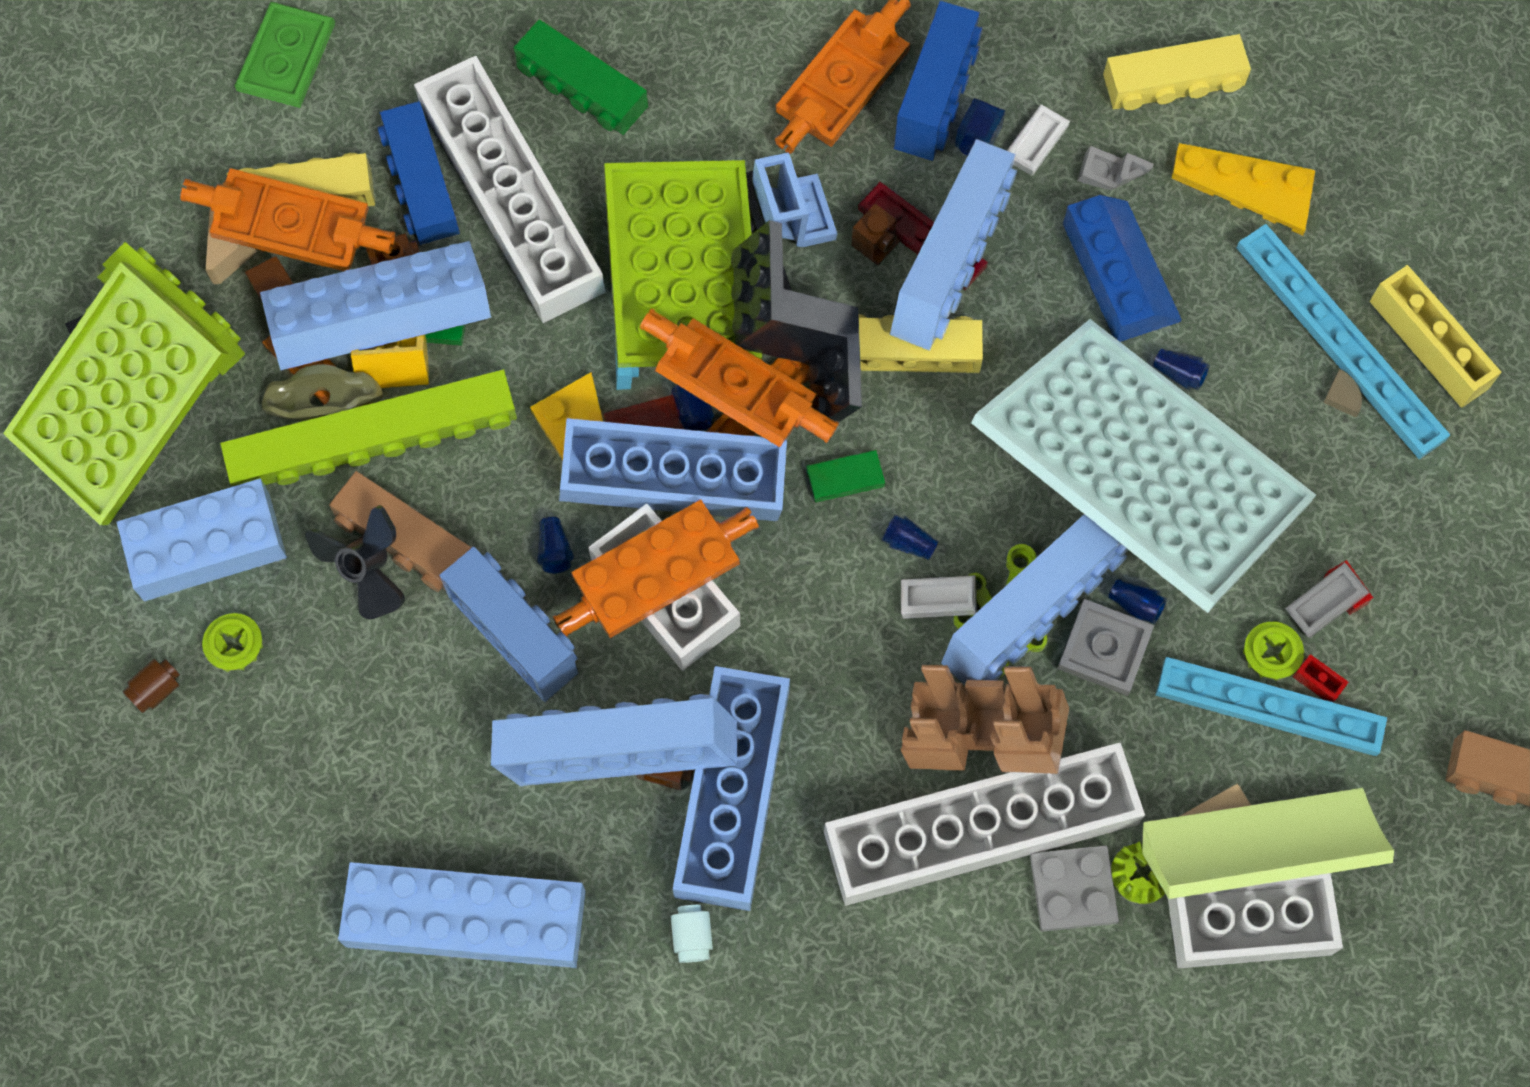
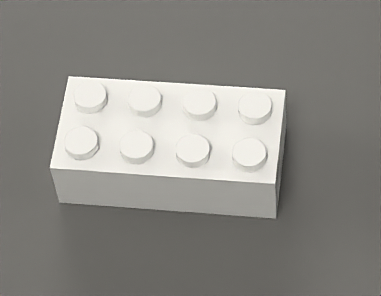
(689, 624)
(1257, 923)

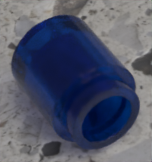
(692, 411)

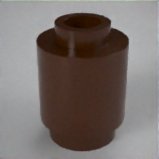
(152, 685)

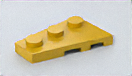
(573, 402)

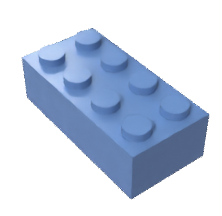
(509, 623)

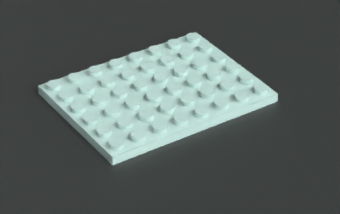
(1145, 463)

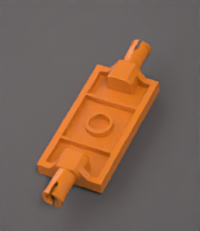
(843, 76)
(288, 219)
(735, 381)
(655, 569)

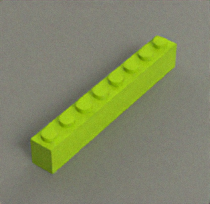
(371, 431)

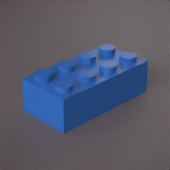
(938, 81)

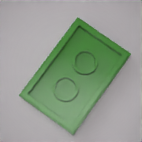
(285, 54)

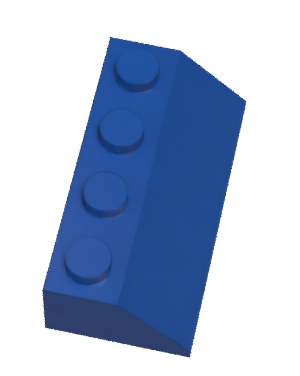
(1119, 267)

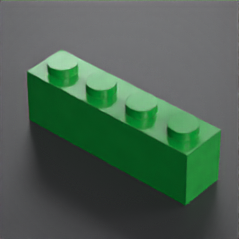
(580, 77)

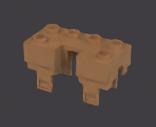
(1016, 721)

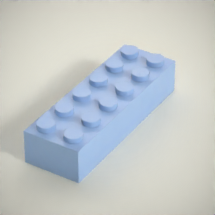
(954, 245)
(375, 305)
(671, 469)
(1033, 601)
(614, 741)
(732, 802)
(462, 915)

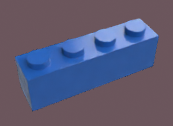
(419, 172)

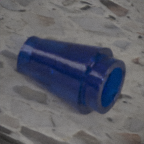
(1182, 368)
(908, 537)
(553, 546)
(1138, 600)

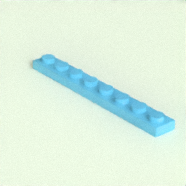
(1343, 341)

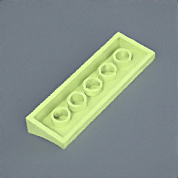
(1264, 843)

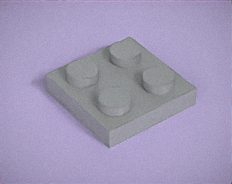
(1105, 647)
(1074, 888)

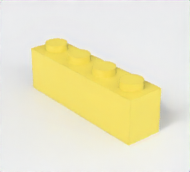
(1176, 72)
(341, 176)
(1435, 336)
(957, 352)

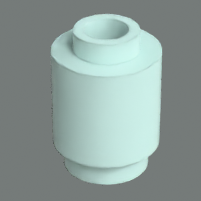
(691, 934)

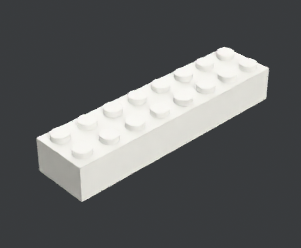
(510, 189)
(982, 824)

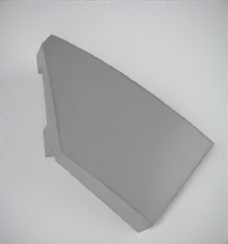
(1110, 171)

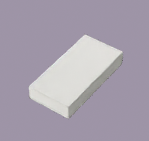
(1037, 139)
(938, 597)

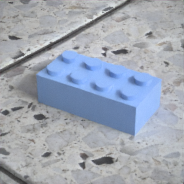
(201, 540)

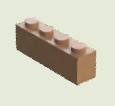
(418, 541)
(1491, 768)

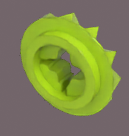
(232, 625)
(1276, 635)
(1123, 869)

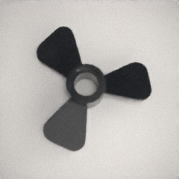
(362, 562)

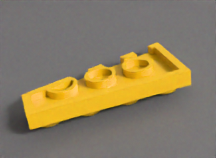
(1263, 186)

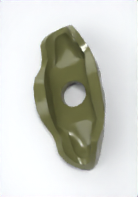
(293, 396)

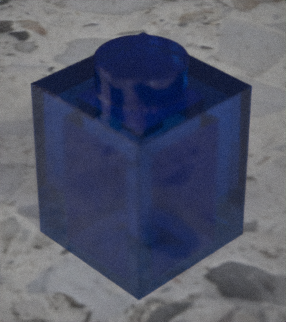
(980, 123)

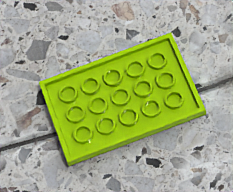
(673, 248)
(115, 393)

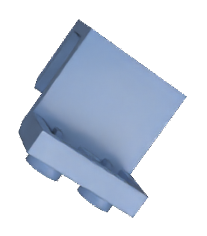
(794, 203)

